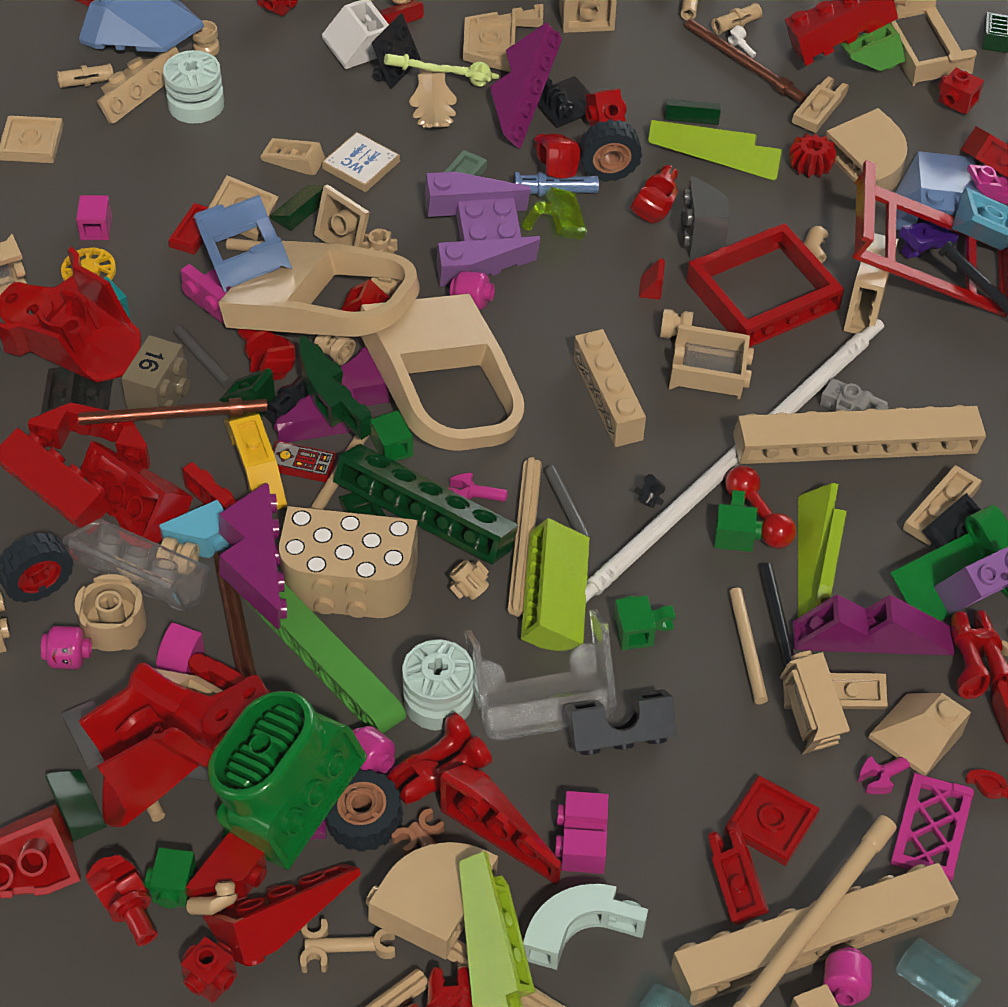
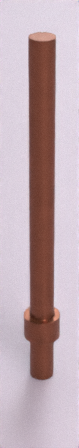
(781, 84)
(234, 407)

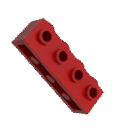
(52, 480)

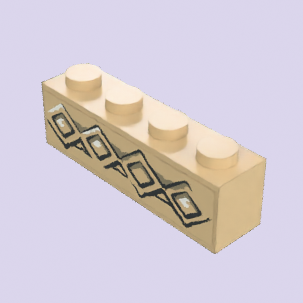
(609, 388)

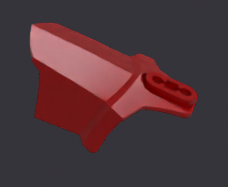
(71, 324)
(158, 736)

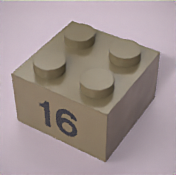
(156, 377)

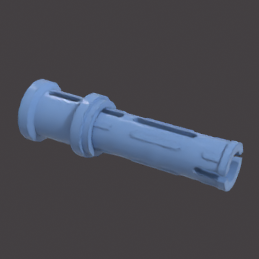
(541, 184)

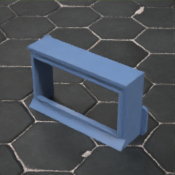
(221, 223)

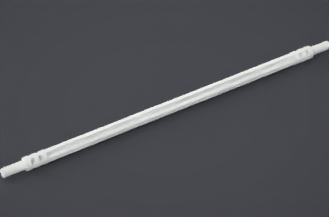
(713, 476)

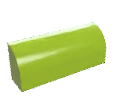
(555, 587)

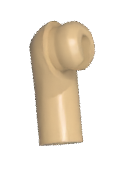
(814, 239)
(211, 905)

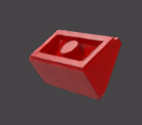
(411, 11)

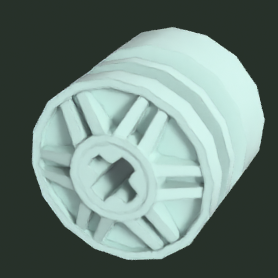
(193, 86)
(437, 683)

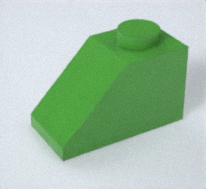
(877, 49)

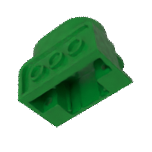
(281, 773)

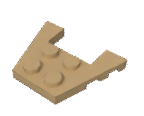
(491, 34)

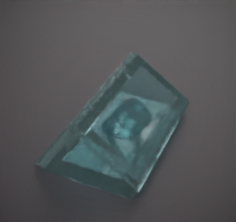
(937, 974)

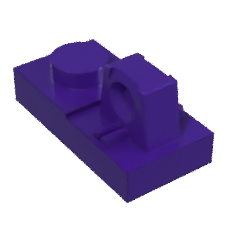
(923, 237)

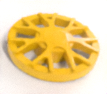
(91, 264)

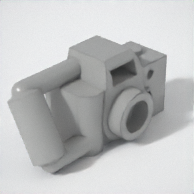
(849, 398)

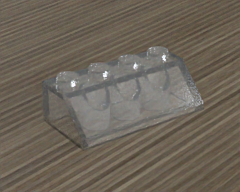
(148, 565)

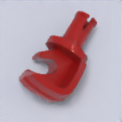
(558, 154)
(657, 196)
(268, 351)
(123, 895)

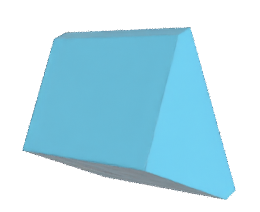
(982, 219)

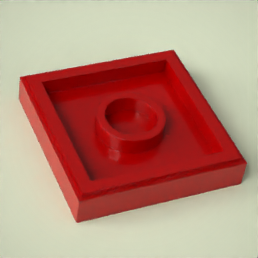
(773, 820)

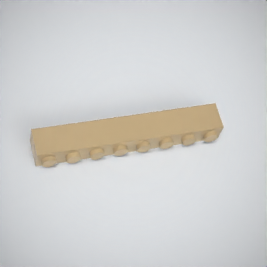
(858, 434)
(859, 919)

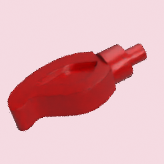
(989, 783)

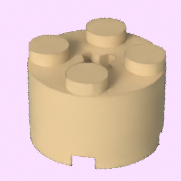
(111, 613)

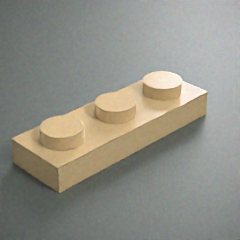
(947, 492)
(857, 690)

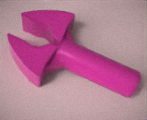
(472, 490)
(885, 771)

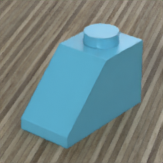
(198, 527)

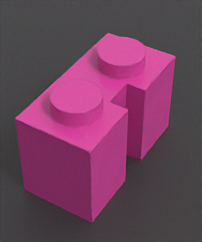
(584, 832)

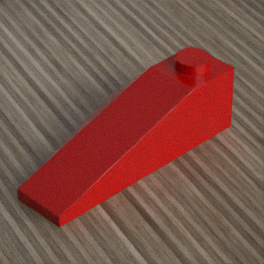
(136, 495)
(482, 807)
(37, 855)
(266, 923)

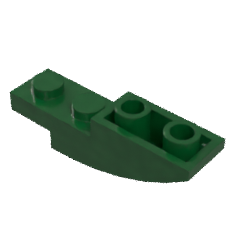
(328, 394)

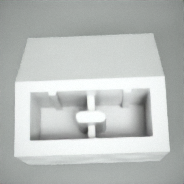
(353, 31)

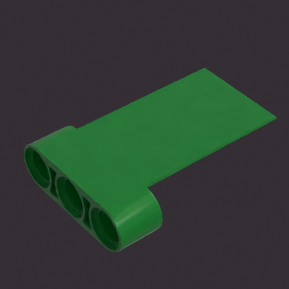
(916, 580)

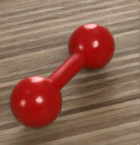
(777, 528)

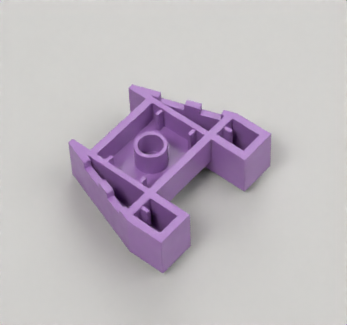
(485, 221)

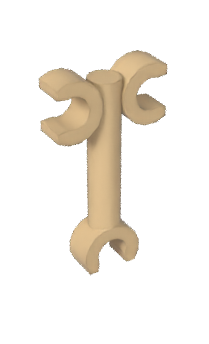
(318, 945)

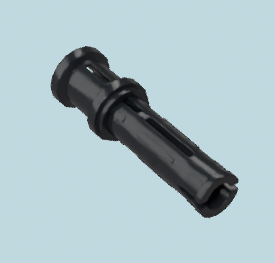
(287, 398)

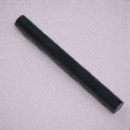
(777, 613)

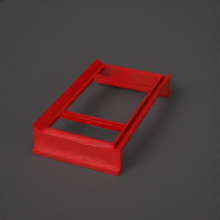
(864, 235)

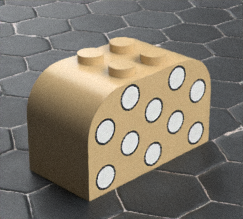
(349, 561)

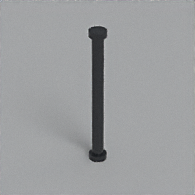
(973, 274)

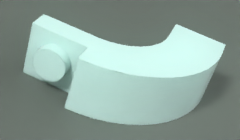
(576, 910)

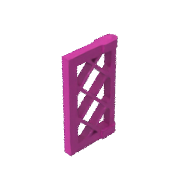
(942, 791)

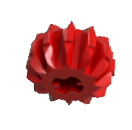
(812, 155)

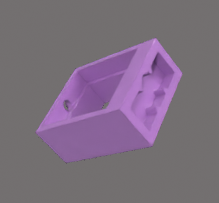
(974, 582)

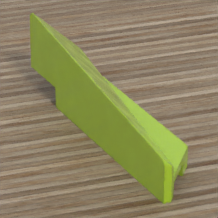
(718, 146)
(818, 545)
(493, 937)

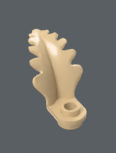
(433, 100)

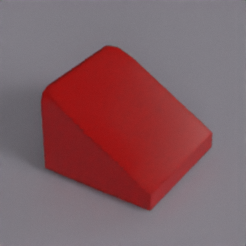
(652, 281)

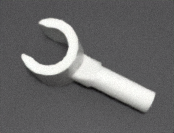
(737, 37)

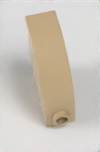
(872, 139)
(424, 896)

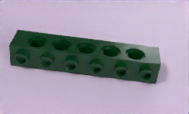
(426, 501)

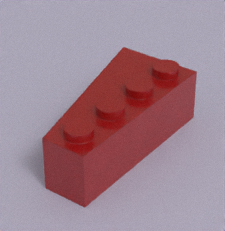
(836, 23)

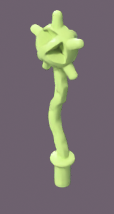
(478, 72)

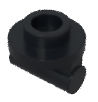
(650, 491)

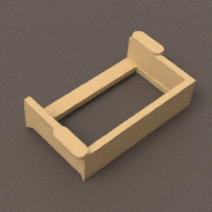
(937, 67)

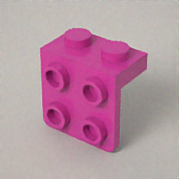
(203, 289)

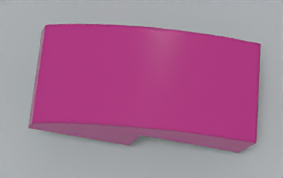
(989, 183)

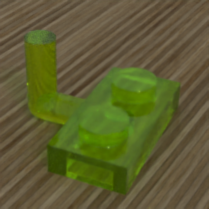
(565, 213)

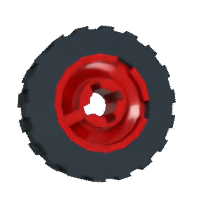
(34, 567)

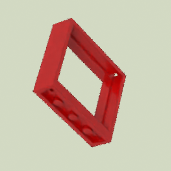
(777, 320)

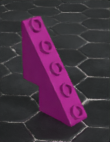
(520, 90)
(363, 382)
(254, 557)
(881, 628)

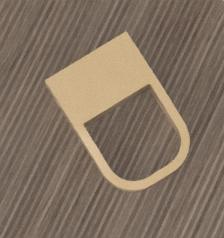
(285, 296)
(442, 336)

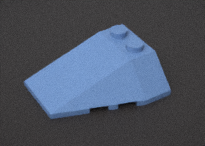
(138, 23)
(935, 182)

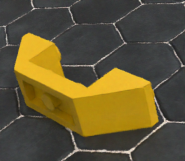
(256, 454)

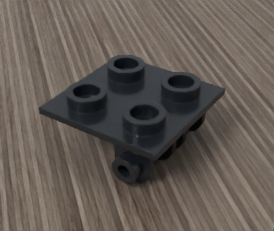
(396, 41)
(564, 100)

